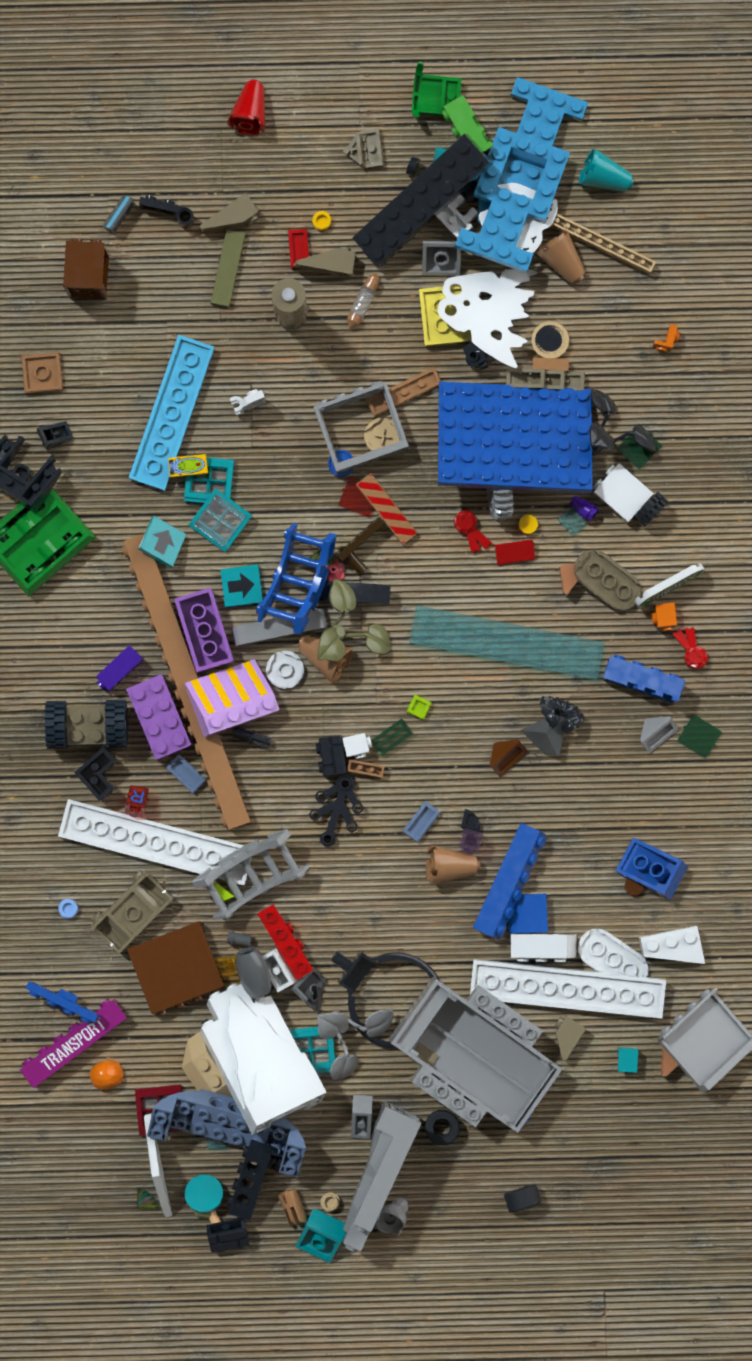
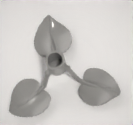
(336, 1022)

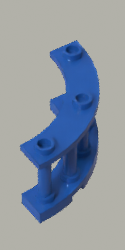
(314, 586)

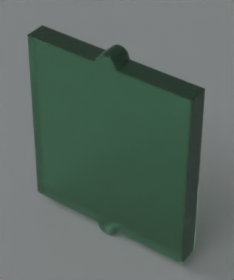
(636, 454)
(699, 736)

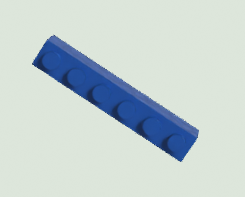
(510, 881)

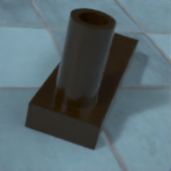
(347, 552)

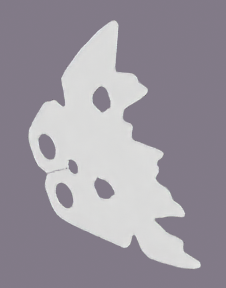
(488, 315)

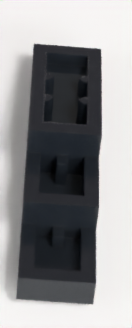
(364, 593)

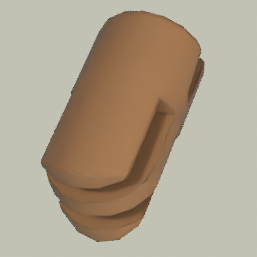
(292, 1207)

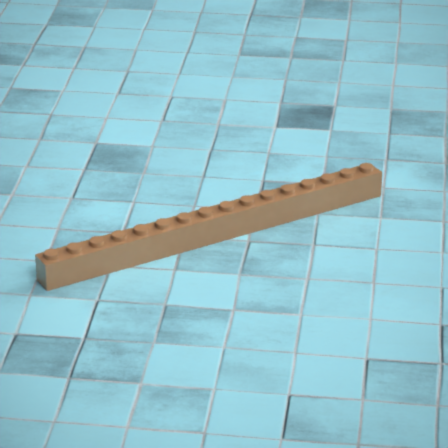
(183, 671)

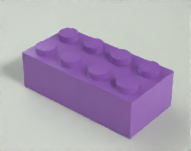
(204, 630)
(159, 717)

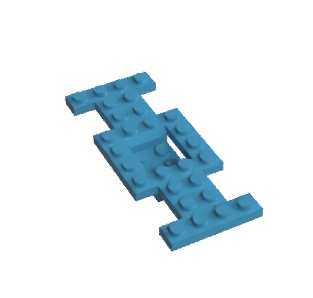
(531, 163)

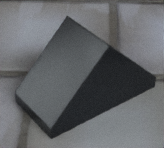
(54, 434)

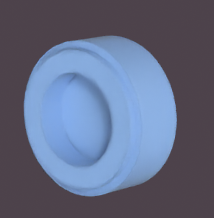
(68, 908)

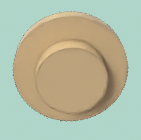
(330, 1202)

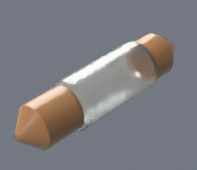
(363, 300)

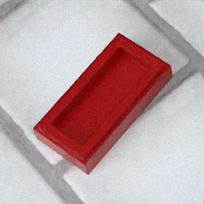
(298, 245)

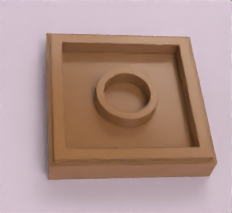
(42, 372)

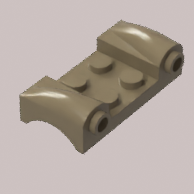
(131, 911)

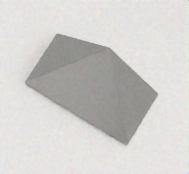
(656, 731)

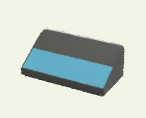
(118, 213)

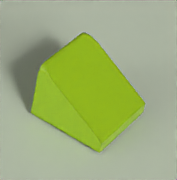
(224, 894)

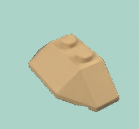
(202, 1068)

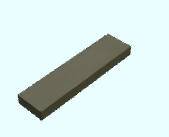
(227, 268)

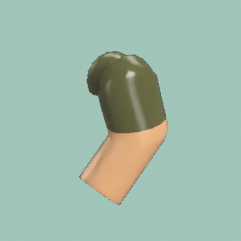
(212, 1216)

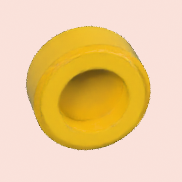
(321, 221)
(528, 524)

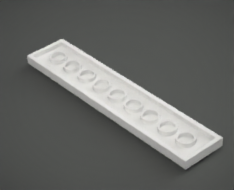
(147, 839)
(570, 988)

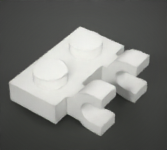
(454, 220)
(253, 399)

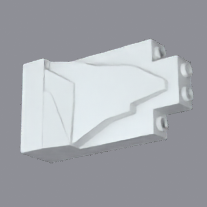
(259, 1058)

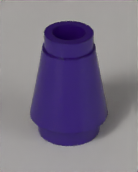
(584, 508)

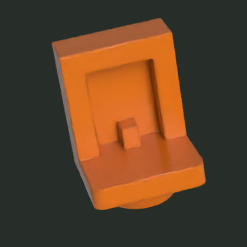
(672, 336)

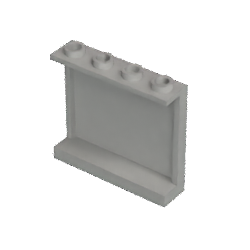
(706, 1040)

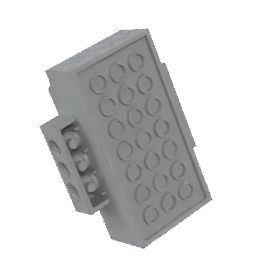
(482, 1053)

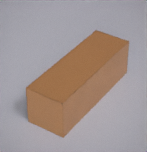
(550, 364)
(365, 768)

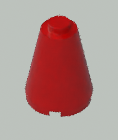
(249, 109)

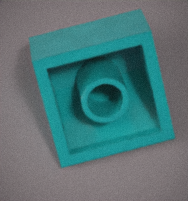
(321, 1235)

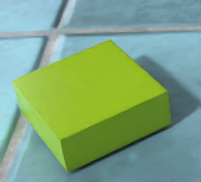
(419, 707)

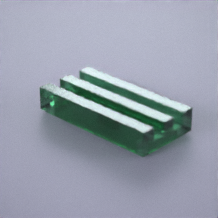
(378, 746)

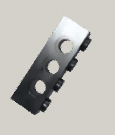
(244, 1206)

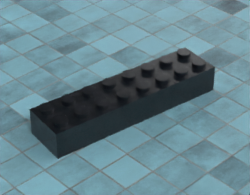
(422, 200)

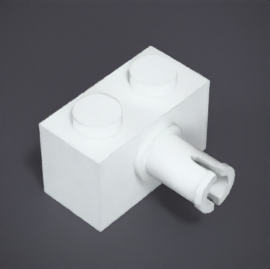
(279, 970)

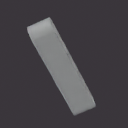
(275, 628)

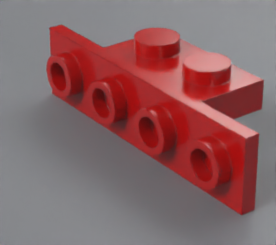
(285, 942)

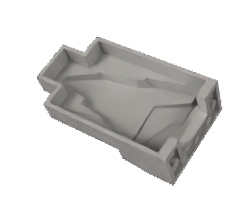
(389, 1145)

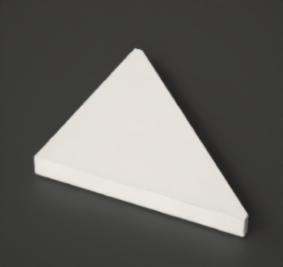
(157, 1171)

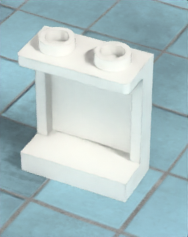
(622, 492)

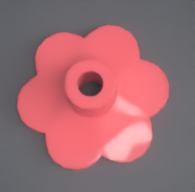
(338, 573)

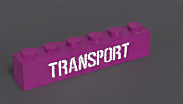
(72, 1044)

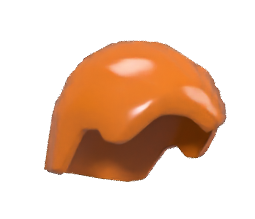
(106, 1074)

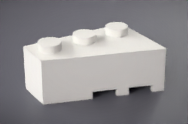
(676, 945)
(543, 947)

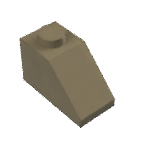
(567, 1035)

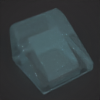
(572, 522)

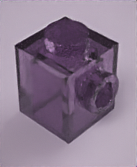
(470, 840)

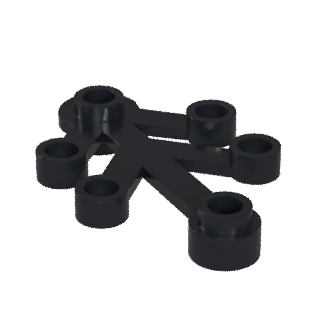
(337, 806)

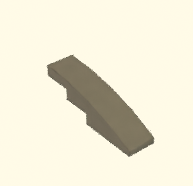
(545, 379)

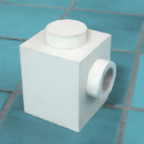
(357, 745)

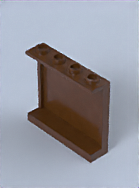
(176, 968)

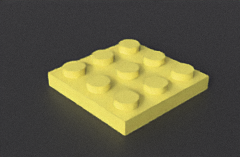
(435, 329)

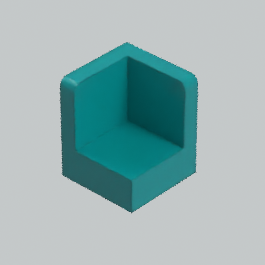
(627, 1059)

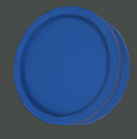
(342, 455)

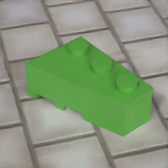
(464, 121)

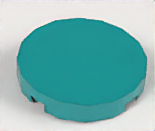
(204, 1194)

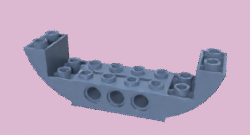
(220, 1119)

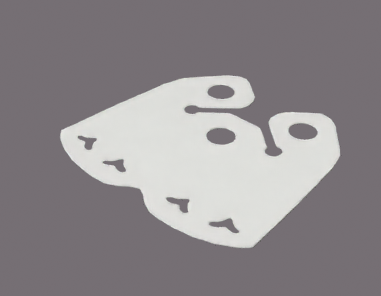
(532, 227)

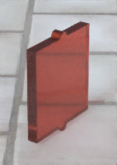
(354, 499)

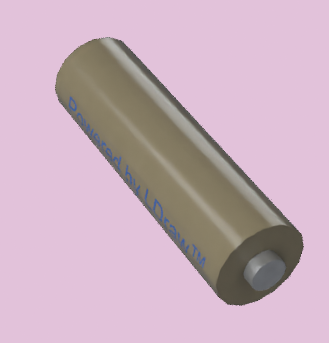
(289, 303)

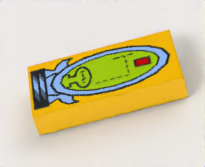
(187, 465)

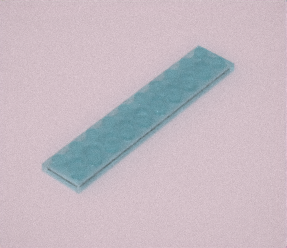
(506, 642)

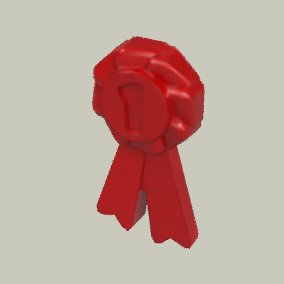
(466, 523)
(695, 656)

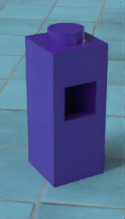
(118, 669)

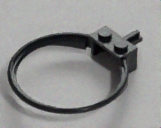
(357, 970)

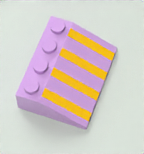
(231, 698)

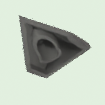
(545, 737)
(310, 989)

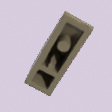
(236, 214)
(333, 262)

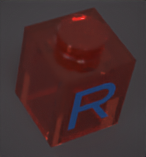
(136, 801)

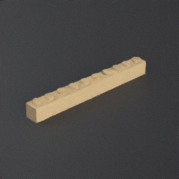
(603, 244)

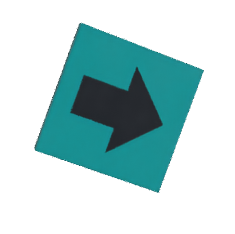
(162, 541)
(241, 585)

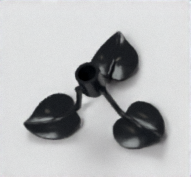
(599, 436)

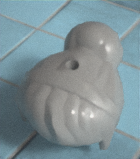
(398, 1210)

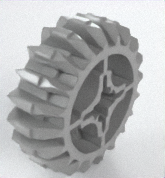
(500, 503)

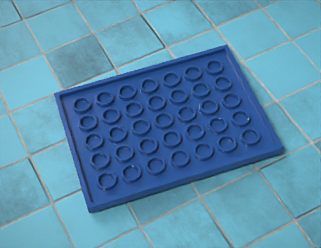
(514, 437)

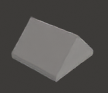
(440, 258)

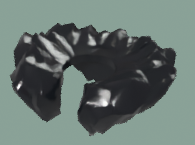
(553, 708)

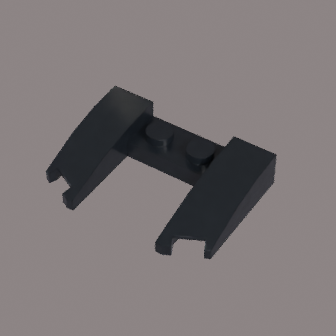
(37, 490)

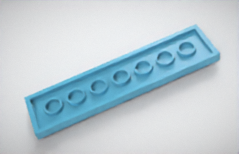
(171, 411)

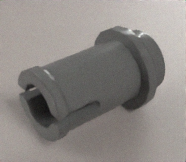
(238, 939)

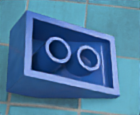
(657, 869)

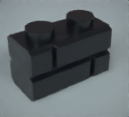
(332, 756)
(227, 1235)

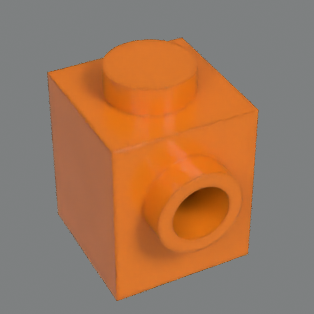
(664, 616)

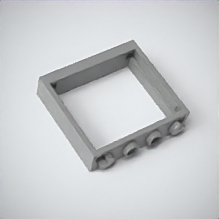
(358, 394)

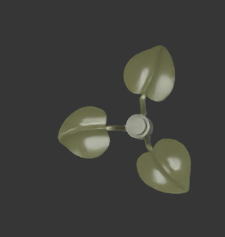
(330, 644)

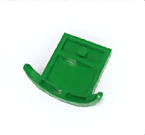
(432, 92)

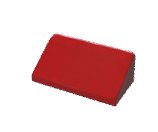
(514, 552)

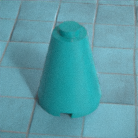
(604, 173)

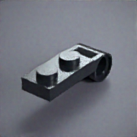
(167, 207)

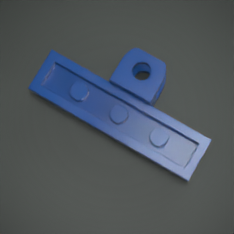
(63, 1001)

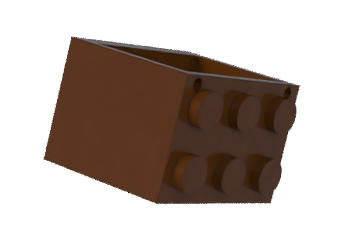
(86, 269)

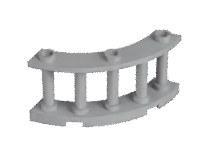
(242, 856)

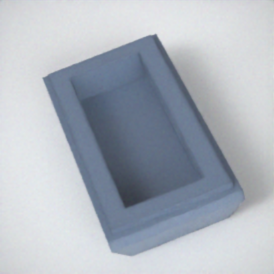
(185, 773)
(421, 821)

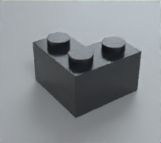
(92, 773)

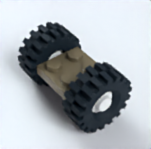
(86, 724)

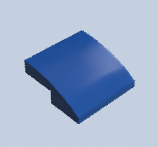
(529, 914)

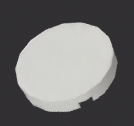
(285, 669)

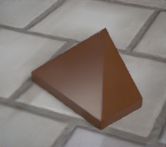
(505, 755)

